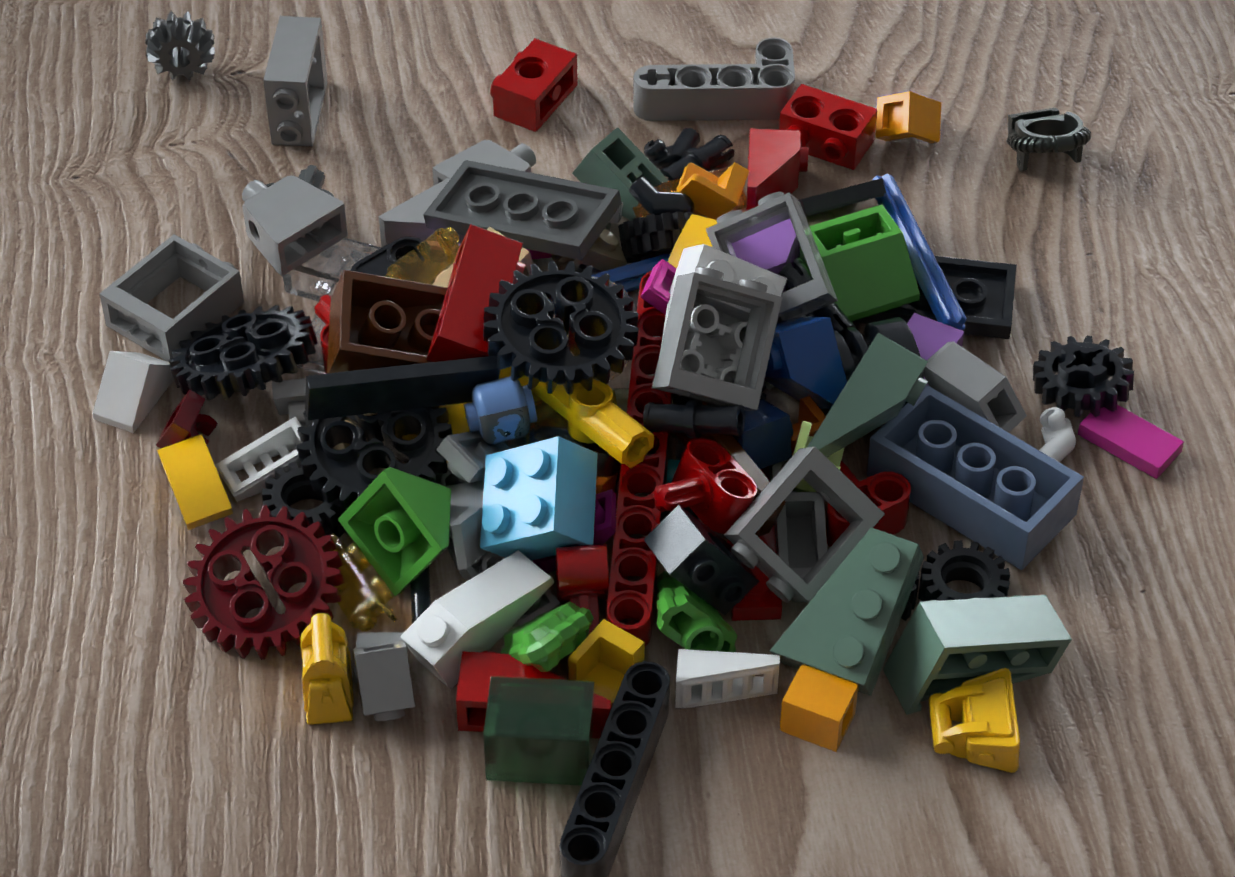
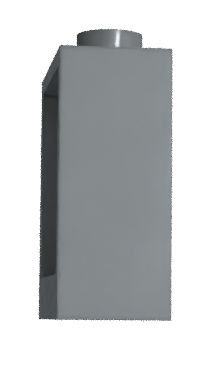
(295, 81)
(771, 211)
(127, 298)
(755, 348)
(837, 490)

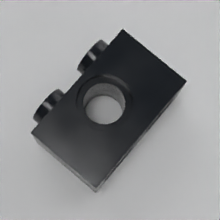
(700, 560)

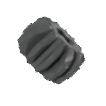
(180, 45)

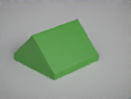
(400, 525)

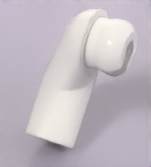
(1057, 434)

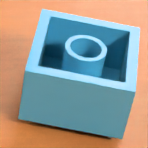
(539, 498)

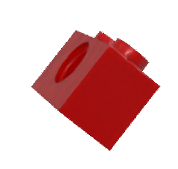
(534, 84)

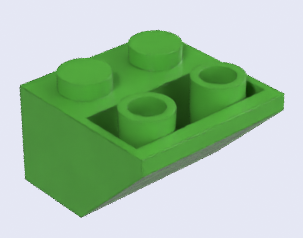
(866, 262)

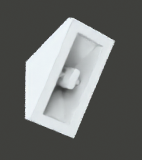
(130, 388)

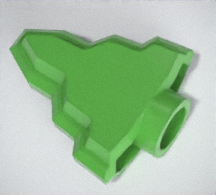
(690, 619)
(548, 636)

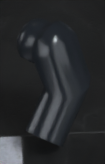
(665, 156)
(660, 202)

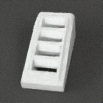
(275, 442)
(723, 677)

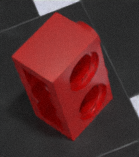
(830, 125)

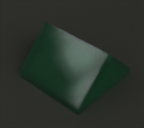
(538, 730)

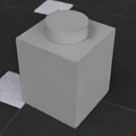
(384, 680)

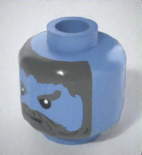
(501, 410)

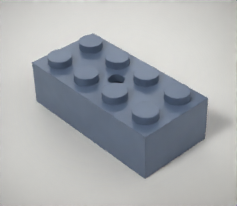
(977, 476)

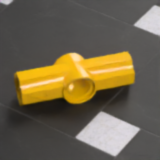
(598, 420)

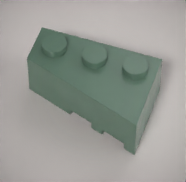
(855, 612)
(972, 637)

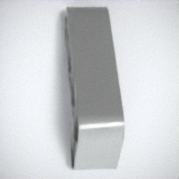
(718, 90)

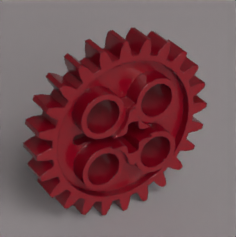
(222, 605)

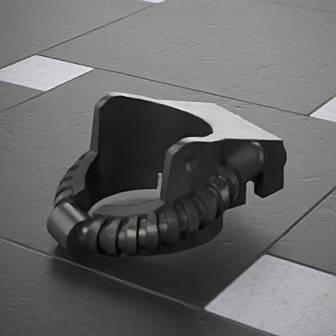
(1046, 131)

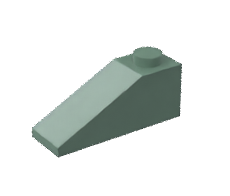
(617, 165)
(873, 395)

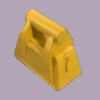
(326, 672)
(988, 721)

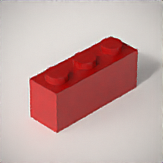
(477, 270)

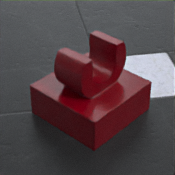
(186, 420)

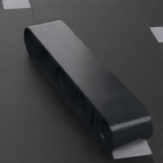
(637, 710)

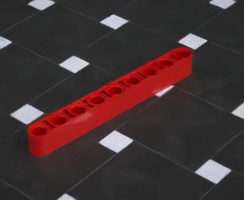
(636, 513)

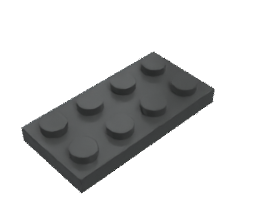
(525, 206)

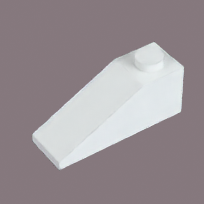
(475, 615)

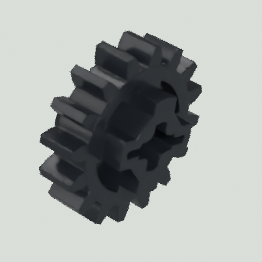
(1083, 376)

